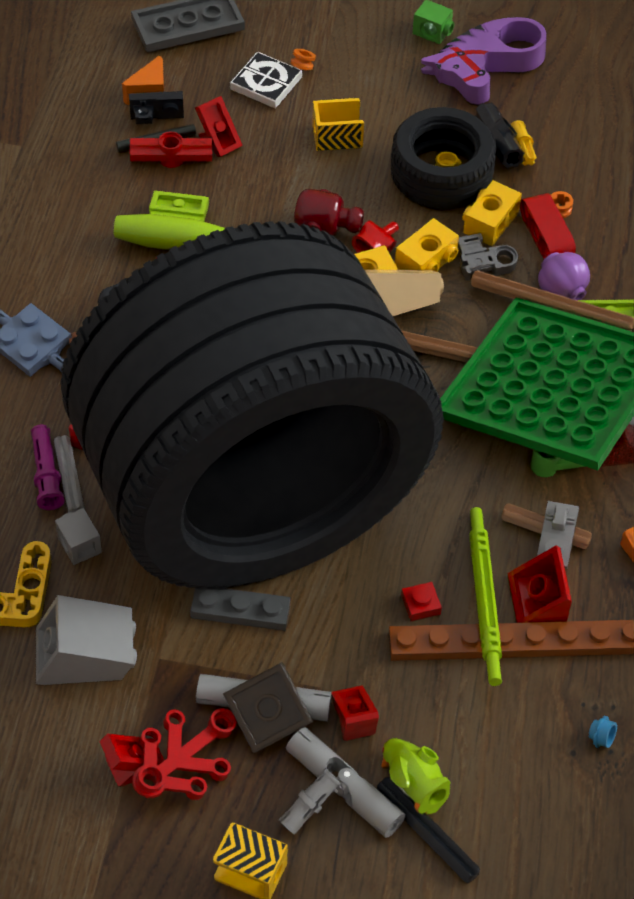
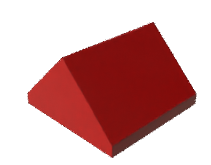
(541, 589)

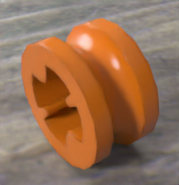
(303, 59)
(566, 200)

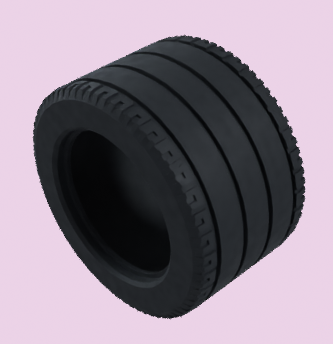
(248, 405)

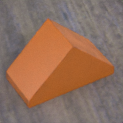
(146, 80)

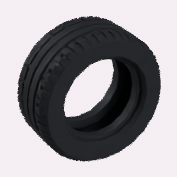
(442, 130)

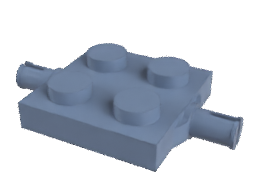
(32, 340)

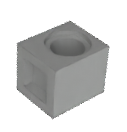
(78, 536)

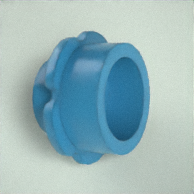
(603, 732)

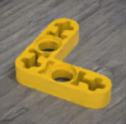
(15, 602)

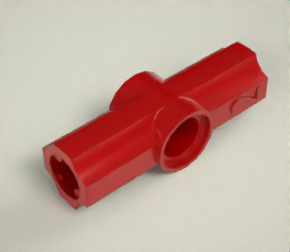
(171, 149)

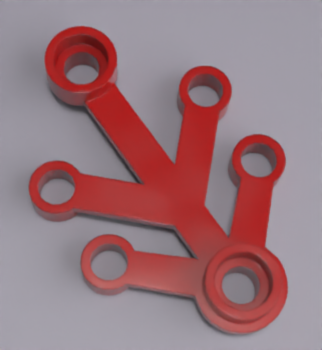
(182, 757)

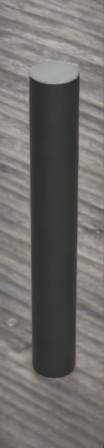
(184, 131)

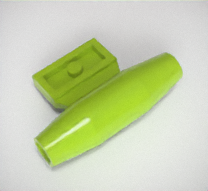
(170, 221)

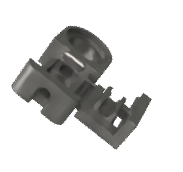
(476, 257)

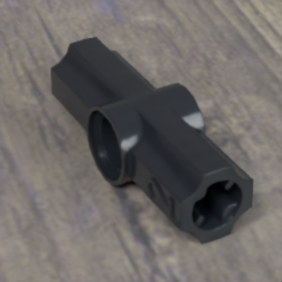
(507, 146)

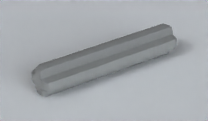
(68, 473)

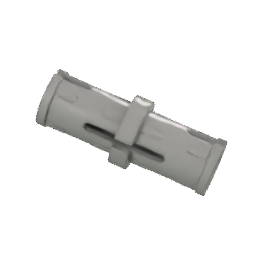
(309, 801)

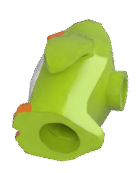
(416, 774)

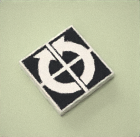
(266, 79)

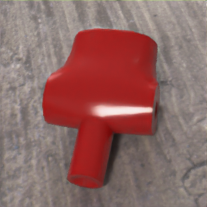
(374, 236)

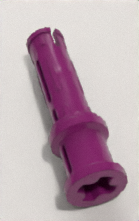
(47, 477)

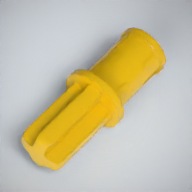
(525, 141)

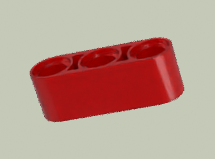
(546, 225)

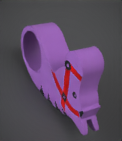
(483, 50)

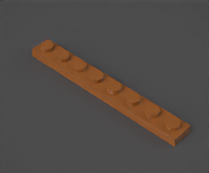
(516, 639)

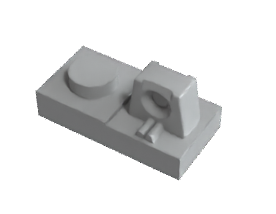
(559, 529)

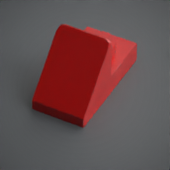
(218, 126)
(356, 712)
(124, 756)

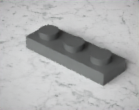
(241, 608)

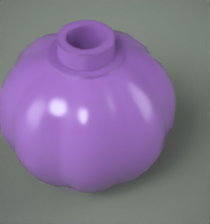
(564, 275)

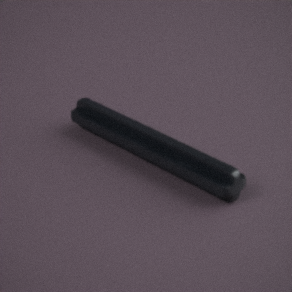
(431, 832)

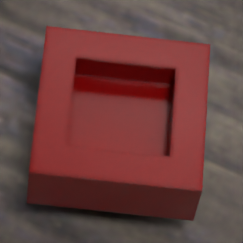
(421, 601)

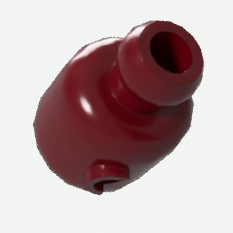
(326, 212)

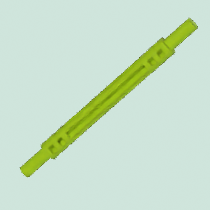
(485, 597)

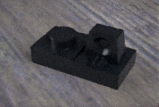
(156, 105)

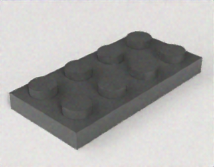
(185, 22)

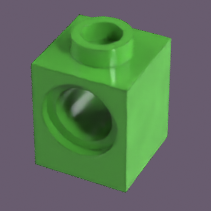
(433, 21)

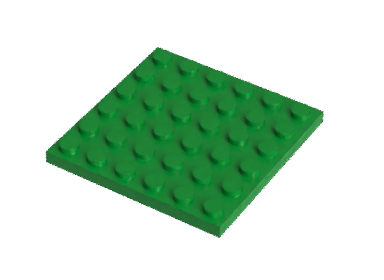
(548, 384)

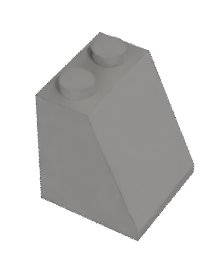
(84, 642)

